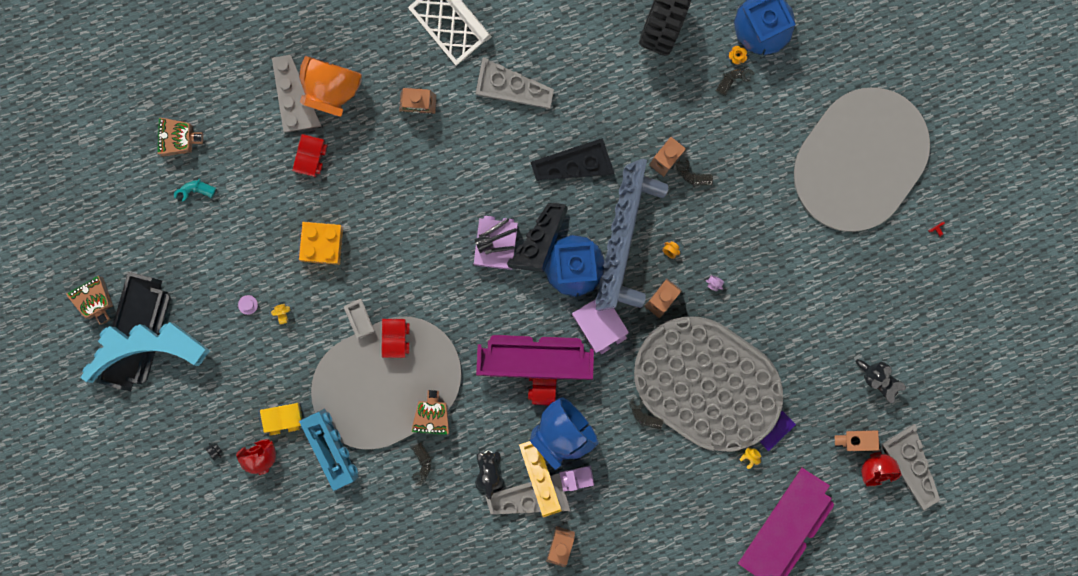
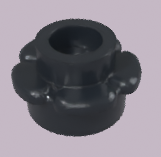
(214, 451)

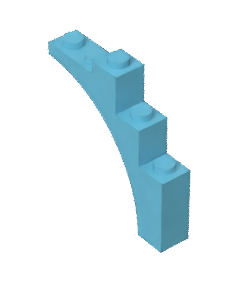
(142, 339)

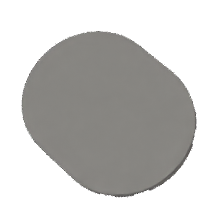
(861, 159)
(708, 384)
(377, 396)

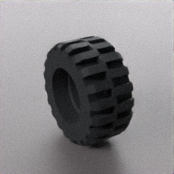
(664, 25)

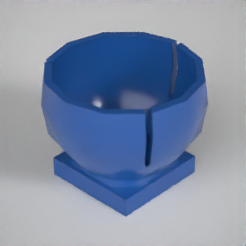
(764, 25)
(575, 265)
(560, 435)

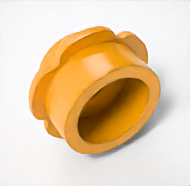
(733, 55)
(671, 249)

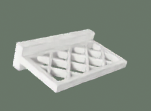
(465, 15)

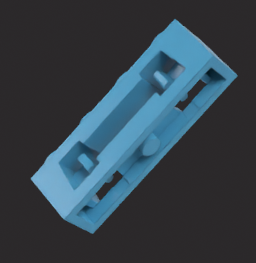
(345, 471)

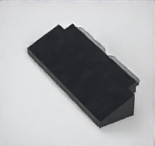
(139, 304)

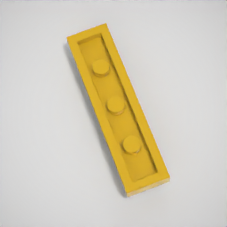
(540, 480)

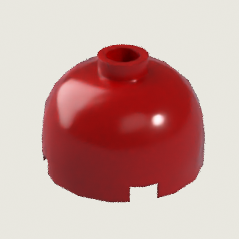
(257, 458)
(879, 469)

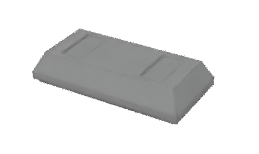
(359, 319)

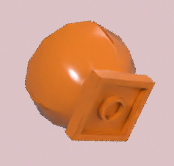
(327, 85)

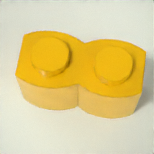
(281, 418)

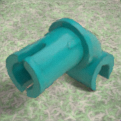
(195, 186)

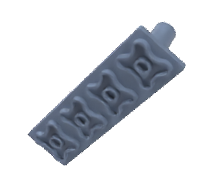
(622, 231)

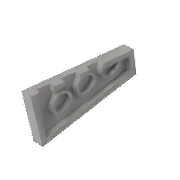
(503, 84)
(289, 90)
(908, 453)
(523, 498)

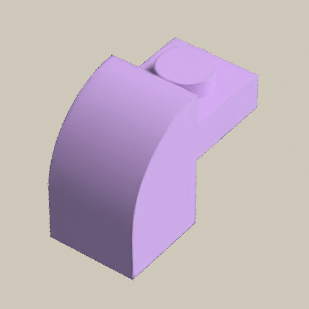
(577, 478)

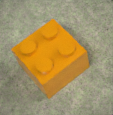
(321, 243)

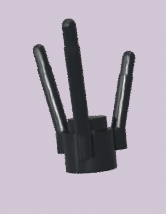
(484, 243)

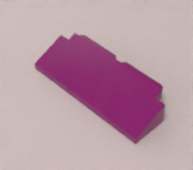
(528, 359)
(791, 521)

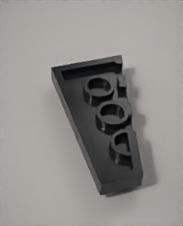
(578, 162)
(540, 240)

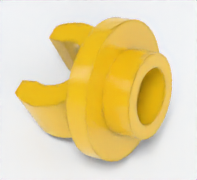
(280, 311)
(753, 455)

